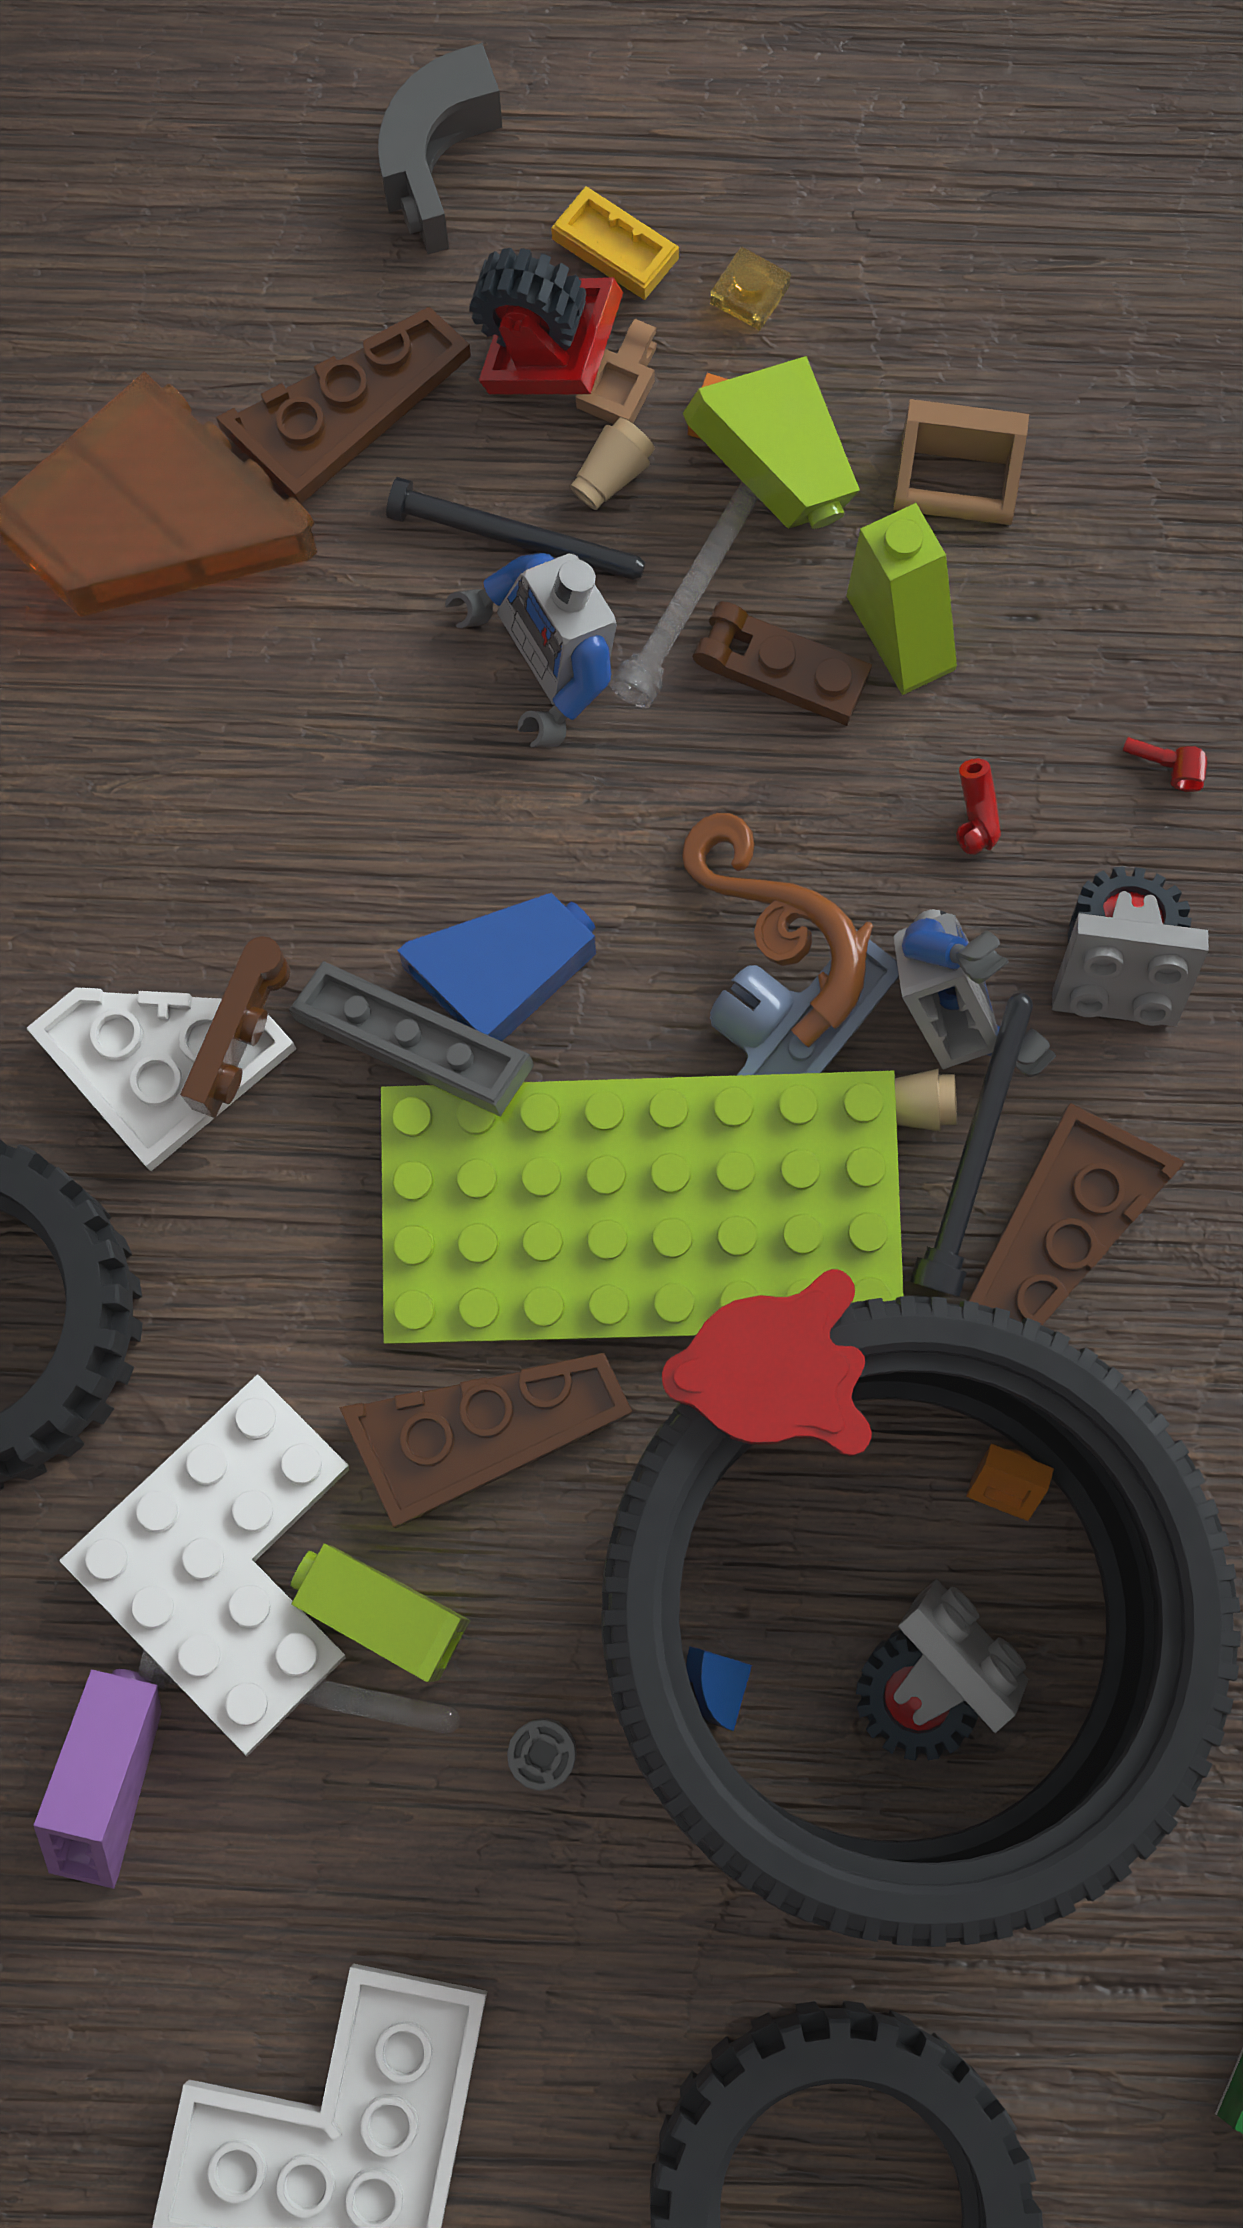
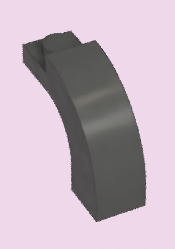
(426, 116)

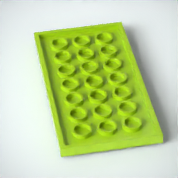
(632, 1203)

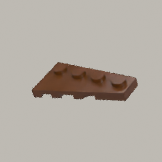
(330, 417)
(1071, 1213)
(469, 1434)

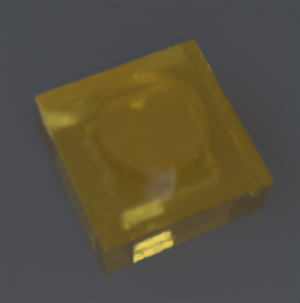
(750, 288)

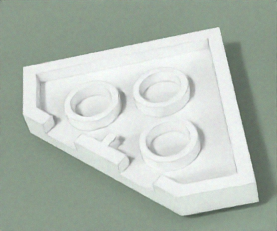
(136, 1056)

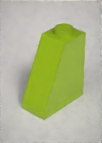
(778, 441)
(904, 597)
(378, 1612)

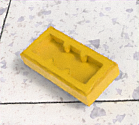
(615, 243)

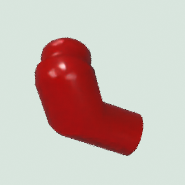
(981, 808)

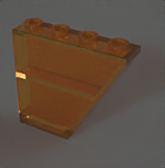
(148, 507)

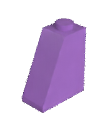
(99, 1778)

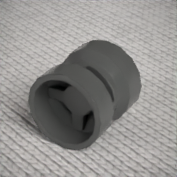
(552, 1750)

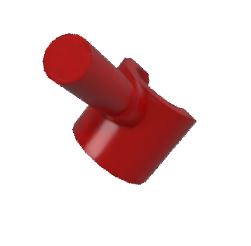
(1187, 763)

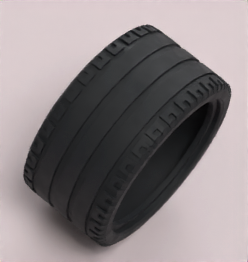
(1158, 1686)

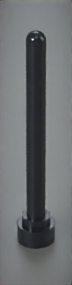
(942, 1264)

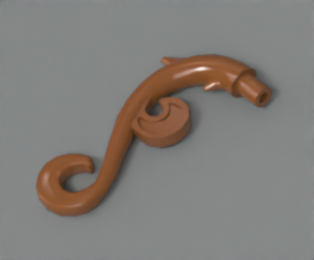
(787, 902)

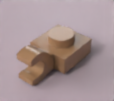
(623, 377)

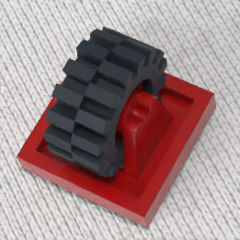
(543, 324)

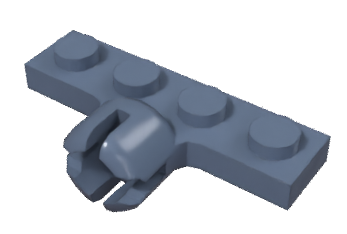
(767, 1032)

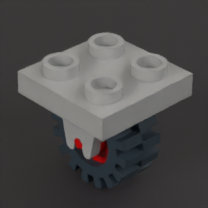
(1130, 951)
(939, 1677)

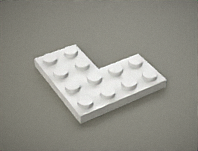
(184, 1570)
(373, 2149)

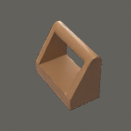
(962, 434)

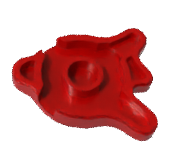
(772, 1371)

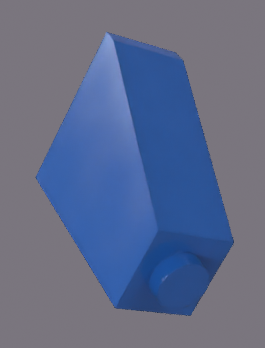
(502, 963)

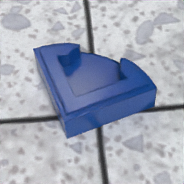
(717, 1685)

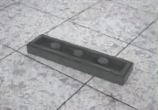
(412, 1038)

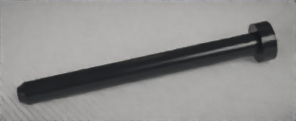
(405, 501)

